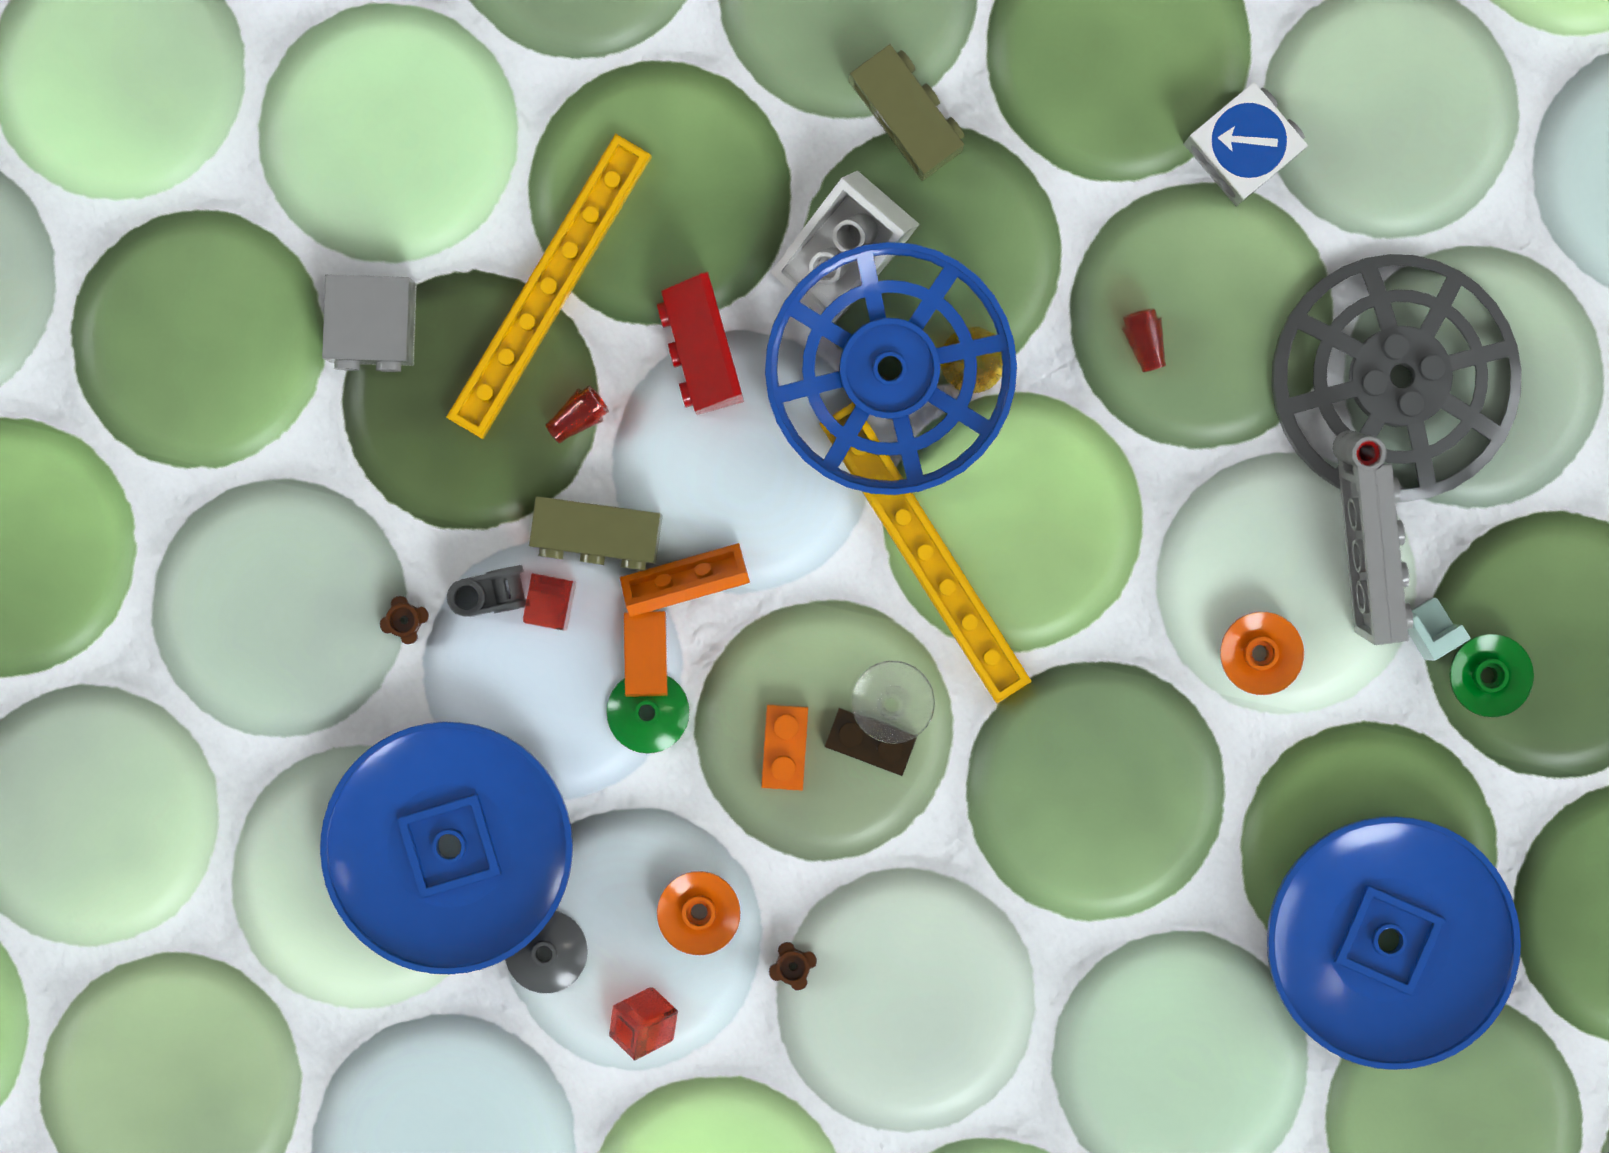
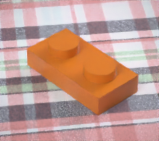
(784, 747)

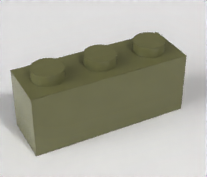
(907, 111)
(595, 532)

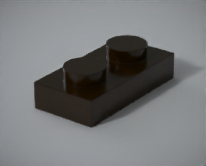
(852, 741)

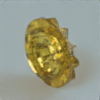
(991, 361)

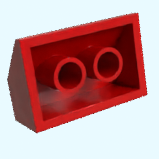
(700, 345)

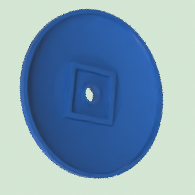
(387, 861)
(1452, 952)

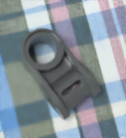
(491, 592)

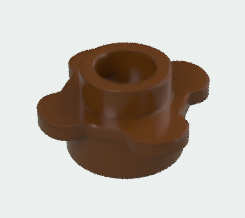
(392, 621)
(781, 969)

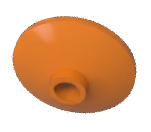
(1282, 658)
(694, 934)

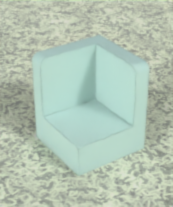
(1434, 630)

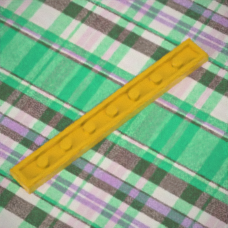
(549, 286)
(937, 571)

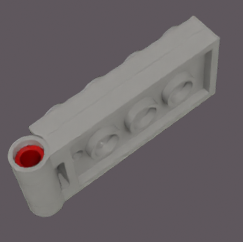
(1373, 539)

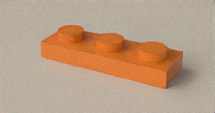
(684, 580)

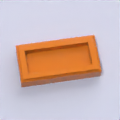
(645, 654)

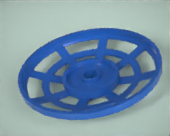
(918, 375)

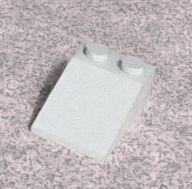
(848, 218)

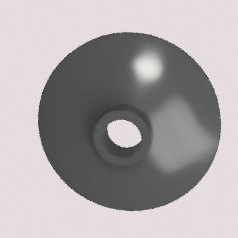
(567, 961)

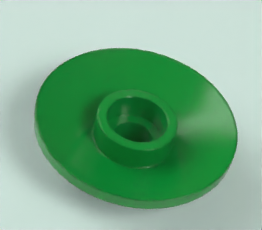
(1511, 679)
(652, 735)

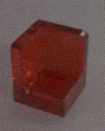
(549, 602)
(643, 1023)

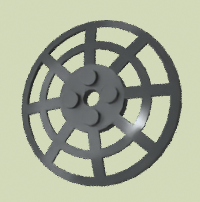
(1392, 346)

